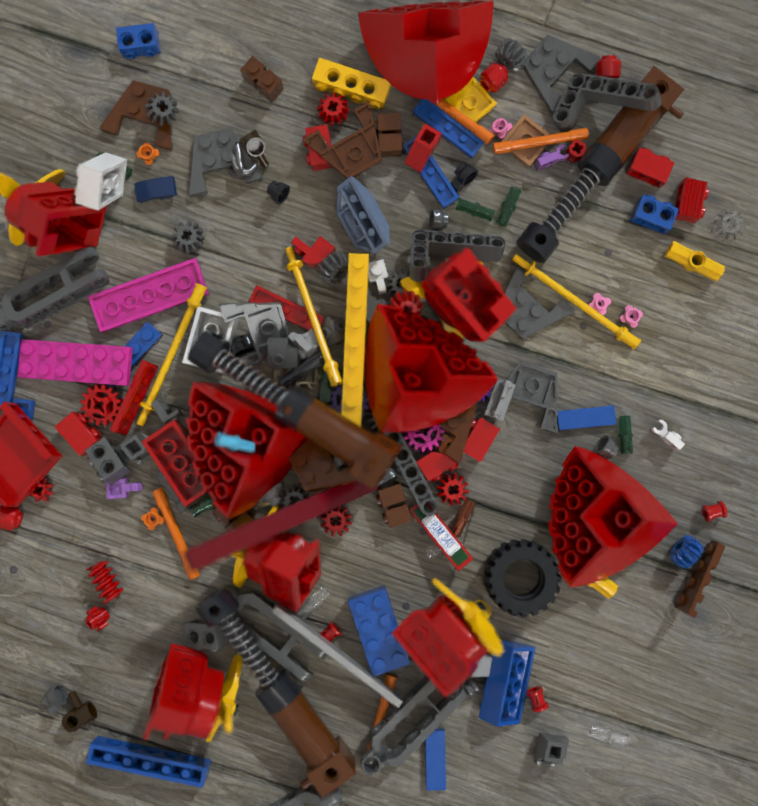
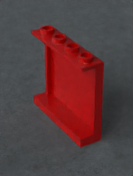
(24, 455)

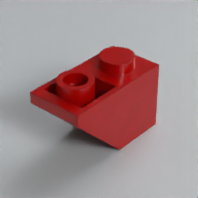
(423, 148)
(434, 464)

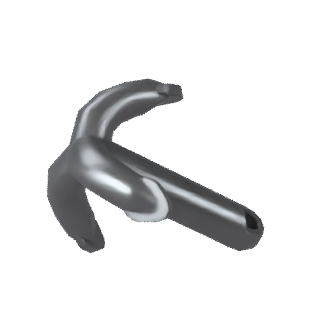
(238, 164)

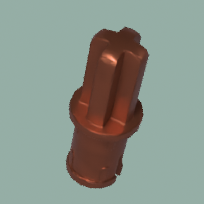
(462, 517)

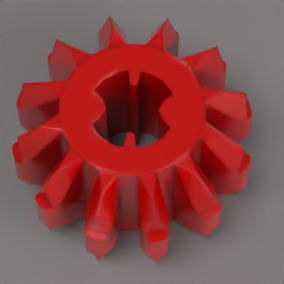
(333, 102)
(409, 300)
(453, 496)
(337, 527)

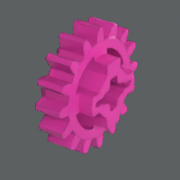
(412, 436)

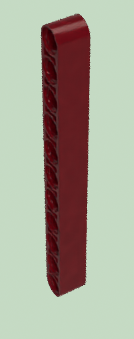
(273, 524)

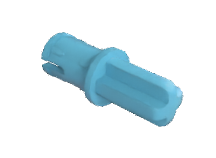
(234, 443)

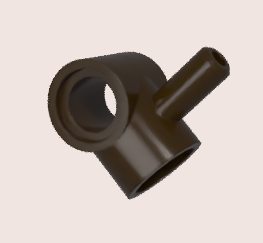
(255, 147)
(83, 712)

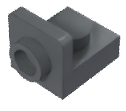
(163, 410)

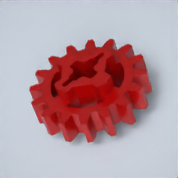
(94, 400)

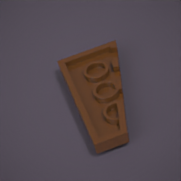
(700, 578)

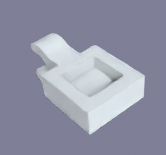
(378, 273)
(670, 438)

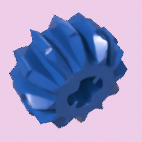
(686, 551)

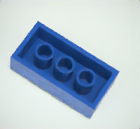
(375, 625)

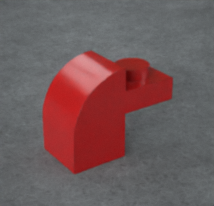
(313, 255)

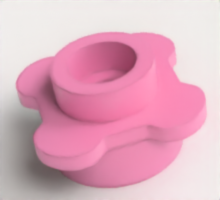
(500, 123)
(604, 303)
(629, 310)

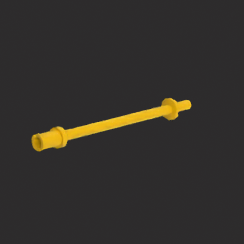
(193, 303)
(620, 332)
(330, 365)

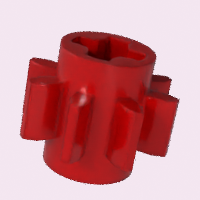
(45, 493)
(97, 618)

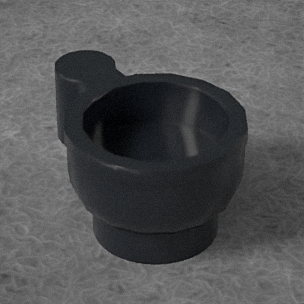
(465, 175)
(278, 191)
(242, 344)

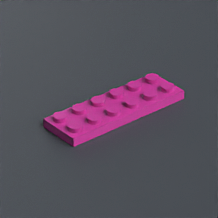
(146, 295)
(75, 362)

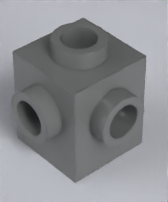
(333, 330)

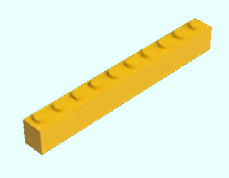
(355, 337)

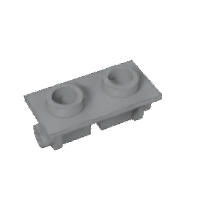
(500, 399)

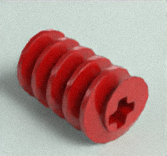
(105, 581)

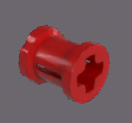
(578, 146)
(714, 511)
(331, 632)
(534, 694)

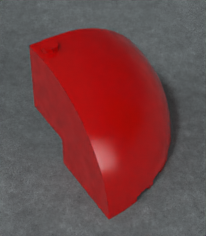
(428, 47)
(419, 372)
(237, 477)
(602, 519)

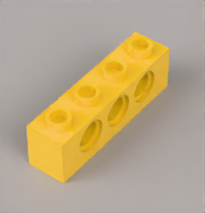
(327, 69)

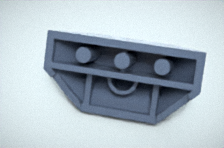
(361, 216)

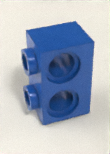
(138, 35)
(653, 219)

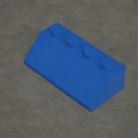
(507, 684)

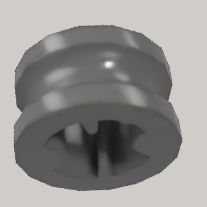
(471, 687)

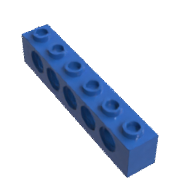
(149, 761)

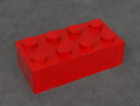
(171, 454)

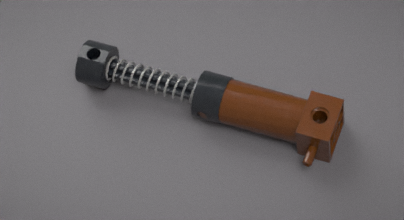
(601, 164)
(305, 413)
(326, 757)

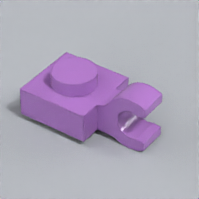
(546, 159)
(121, 488)

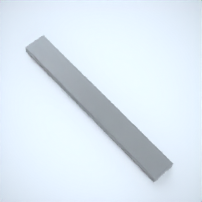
(338, 655)

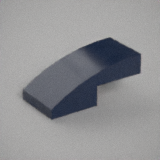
(155, 188)

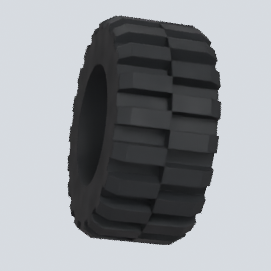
(543, 591)

